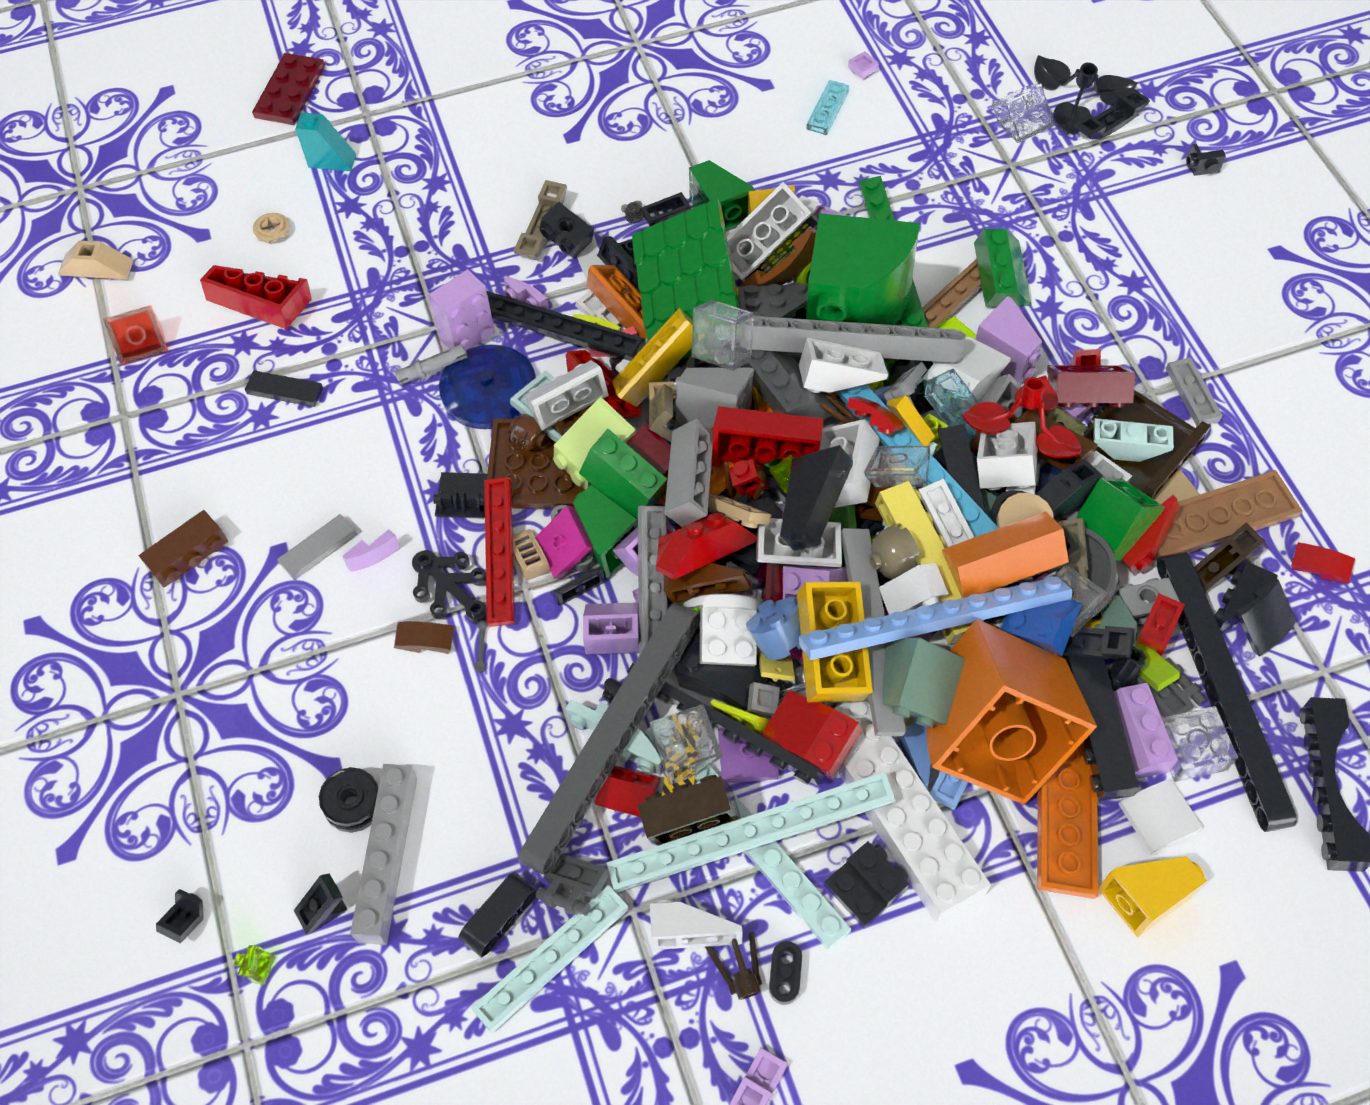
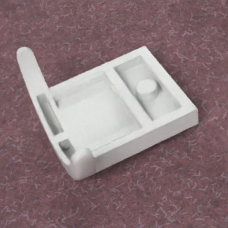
(724, 629)

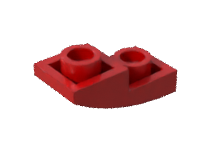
(880, 416)
(1323, 561)

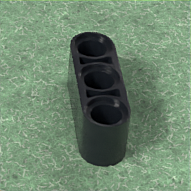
(497, 914)

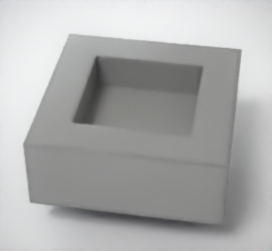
(763, 699)

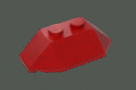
(625, 409)
(700, 544)

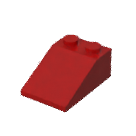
(813, 732)

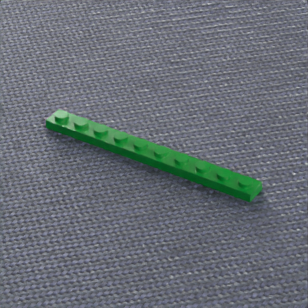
(878, 207)

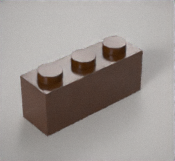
(1088, 446)
(183, 548)

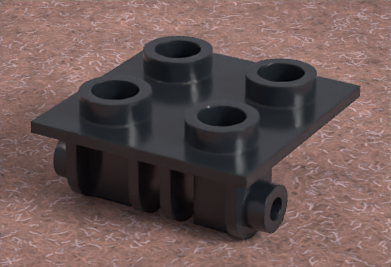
(460, 495)

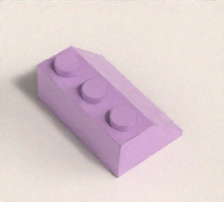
(1144, 731)

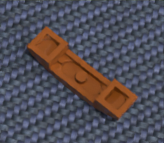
(790, 266)

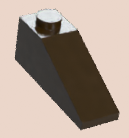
(1230, 555)

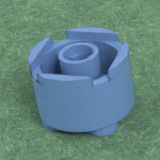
(776, 628)

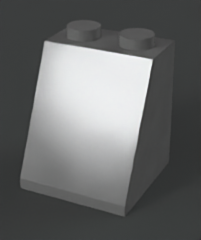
(705, 389)

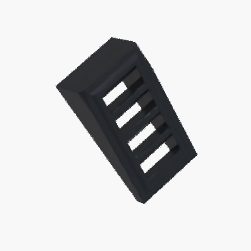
(670, 203)

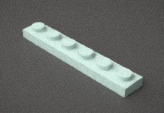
(549, 959)

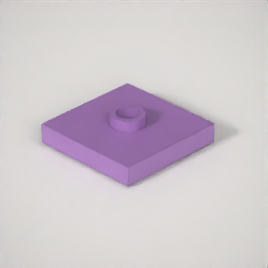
(743, 766)

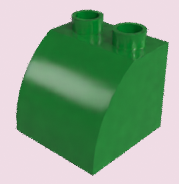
(861, 269)

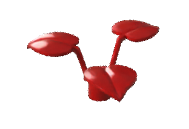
(1034, 394)

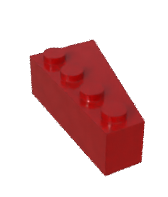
(257, 295)
(763, 435)

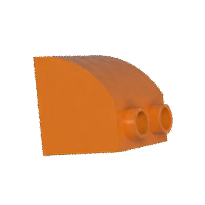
(1010, 715)

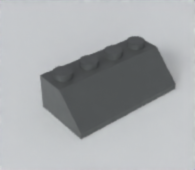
(781, 385)

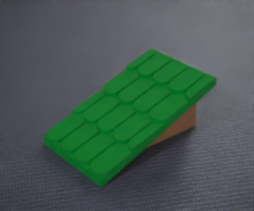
(683, 265)

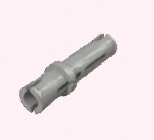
(428, 365)

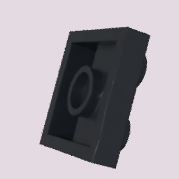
(867, 883)

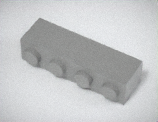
(689, 473)

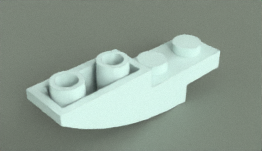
(639, 747)

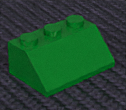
(1001, 268)
(622, 474)

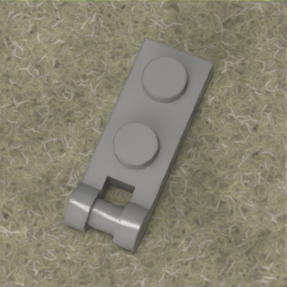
(906, 382)

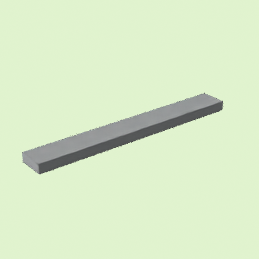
(856, 551)

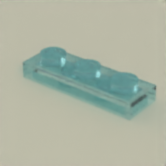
(828, 107)

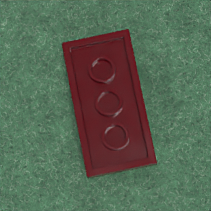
(288, 89)

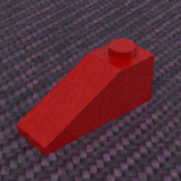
(1145, 550)

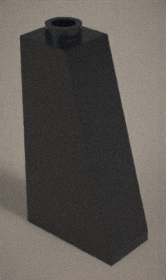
(812, 495)

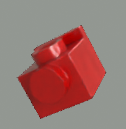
(746, 472)

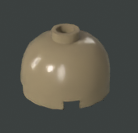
(893, 551)

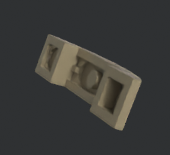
(532, 241)

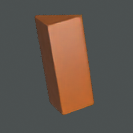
(617, 296)
(1007, 555)

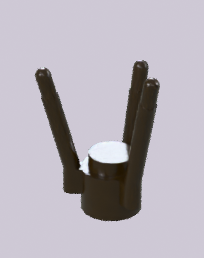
(745, 983)

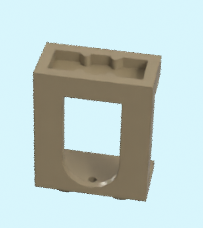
(661, 412)

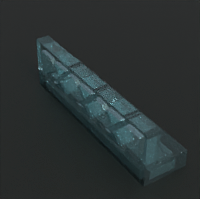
(945, 406)

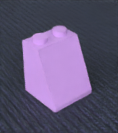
(1013, 336)

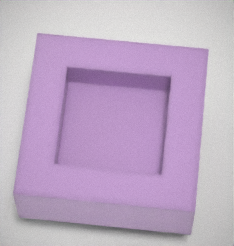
(863, 64)

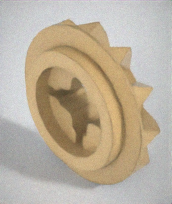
(262, 225)

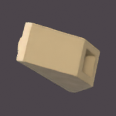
(95, 261)

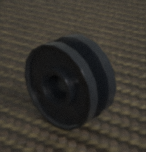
(338, 788)

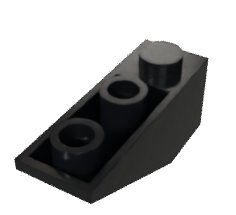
(1070, 487)
(1245, 583)

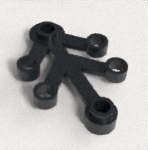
(448, 582)

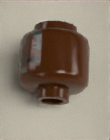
(526, 432)

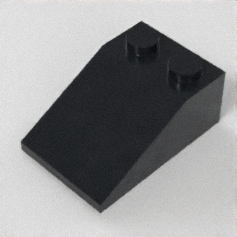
(720, 682)

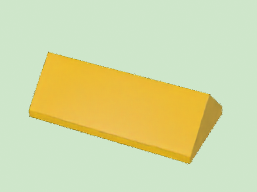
(655, 359)

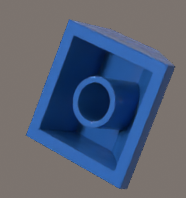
(1044, 625)

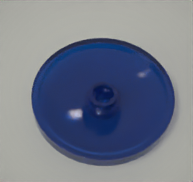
(483, 384)

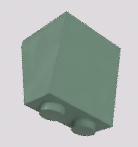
(920, 680)

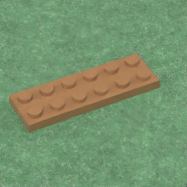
(1221, 512)

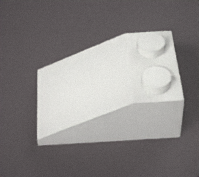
(837, 366)
(977, 368)

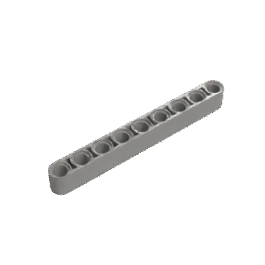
(890, 340)

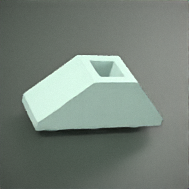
(1132, 440)

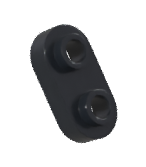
(785, 973)

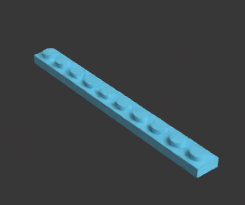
(975, 517)

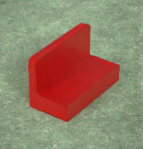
(1160, 623)
(626, 789)

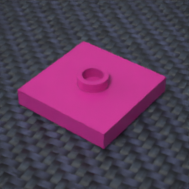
(564, 542)

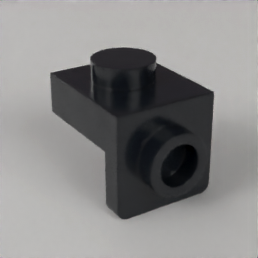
(1204, 162)
(181, 917)

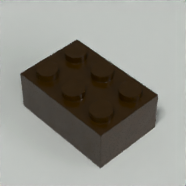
(688, 810)

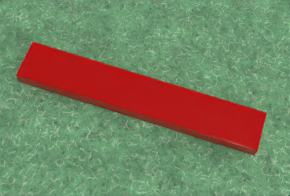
(499, 552)

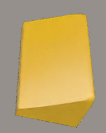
(911, 419)

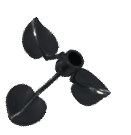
(1053, 73)

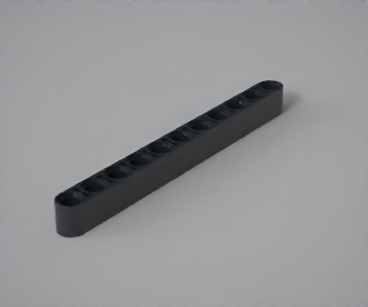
(1227, 693)

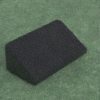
(578, 585)

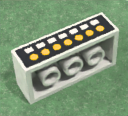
(768, 232)

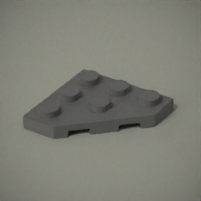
(773, 300)

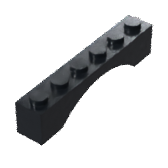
(1344, 839)

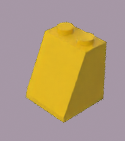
(1151, 890)

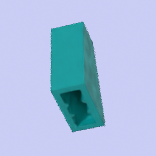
(323, 144)

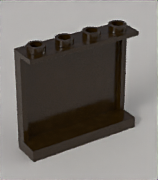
(1154, 472)

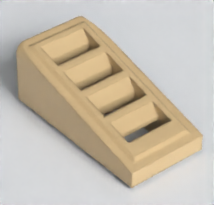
(537, 568)

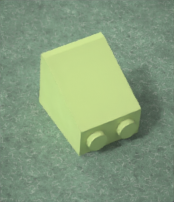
(575, 444)

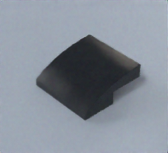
(1266, 617)

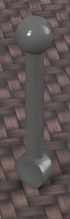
(480, 666)

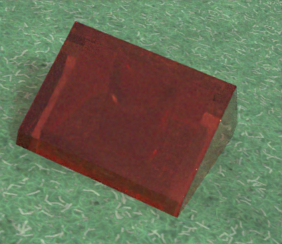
(136, 334)

